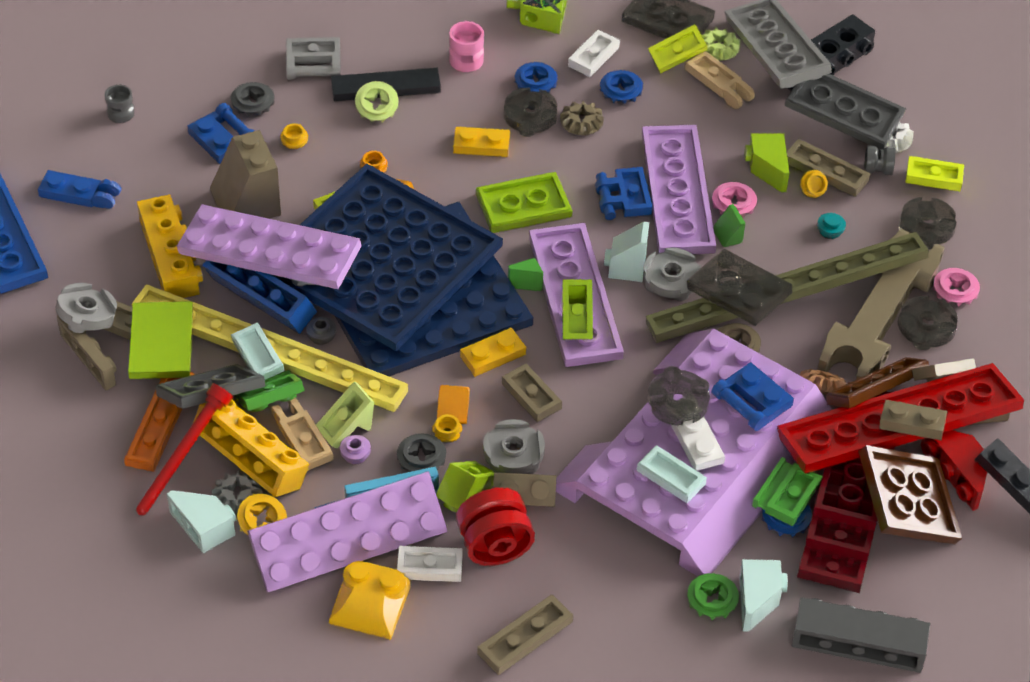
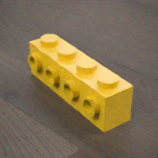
(162, 234)
(255, 450)

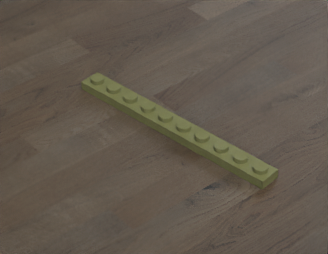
(804, 281)

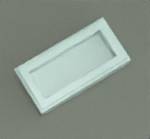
(257, 351)
(671, 474)

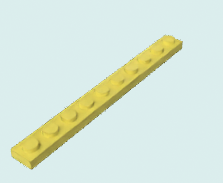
(295, 356)

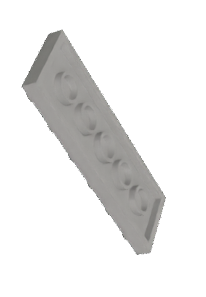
(778, 43)

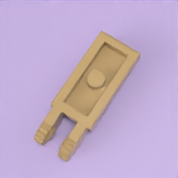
(720, 79)
(303, 434)

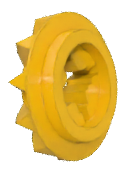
(255, 505)

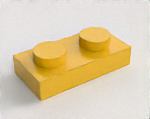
(481, 141)
(493, 352)

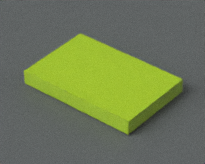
(523, 202)
(161, 340)

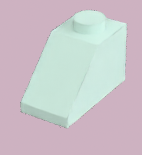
(628, 254)
(202, 518)
(760, 589)

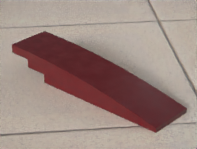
(840, 528)

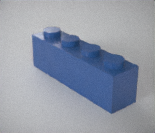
(265, 293)

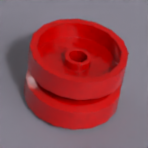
(495, 526)

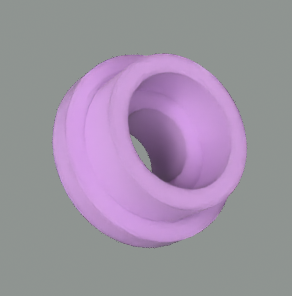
(355, 455)

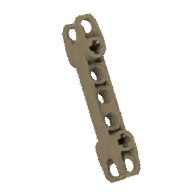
(862, 341)

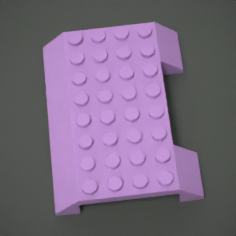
(723, 508)

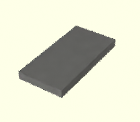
(847, 109)

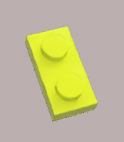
(678, 48)
(934, 173)

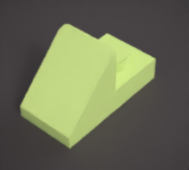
(347, 413)

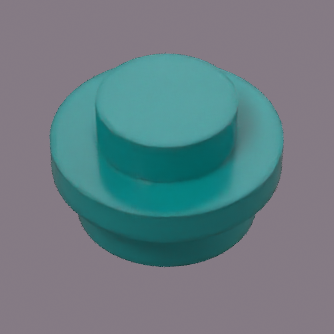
(831, 225)

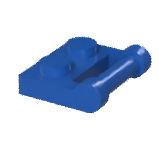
(212, 135)
(758, 391)

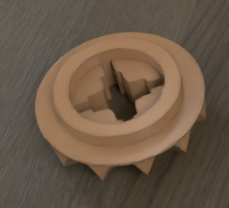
(824, 381)

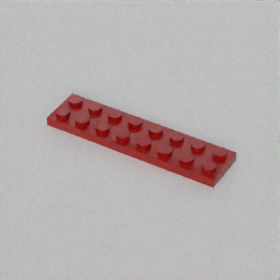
(842, 432)

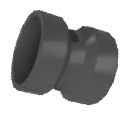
(119, 103)
(879, 160)

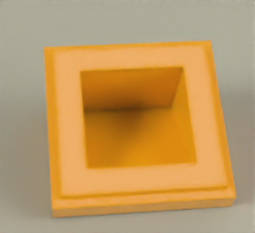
(454, 401)

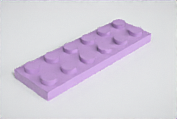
(678, 189)
(269, 246)
(568, 254)
(347, 531)

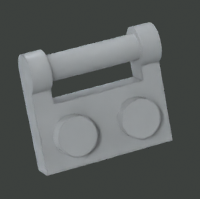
(312, 51)

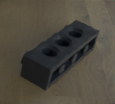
(845, 42)

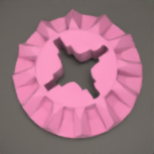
(725, 193)
(957, 278)

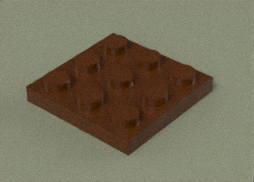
(910, 495)

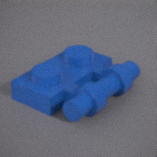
(632, 190)

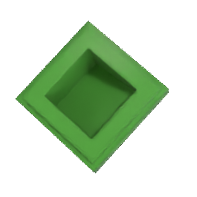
(730, 227)
(526, 275)

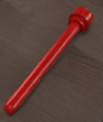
(216, 399)

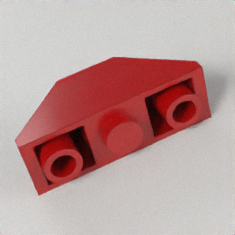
(958, 463)

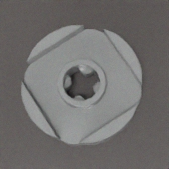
(667, 285)
(97, 310)
(508, 461)

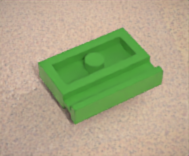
(278, 388)
(787, 491)

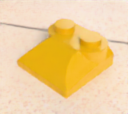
(370, 599)

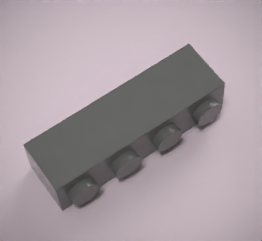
(861, 634)

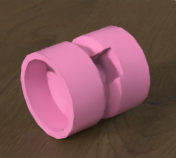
(466, 46)

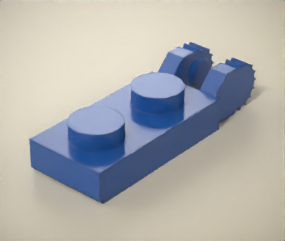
(79, 190)

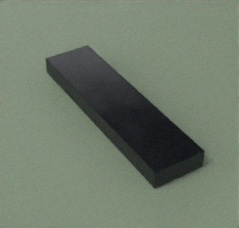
(403, 81)

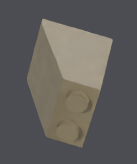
(248, 178)

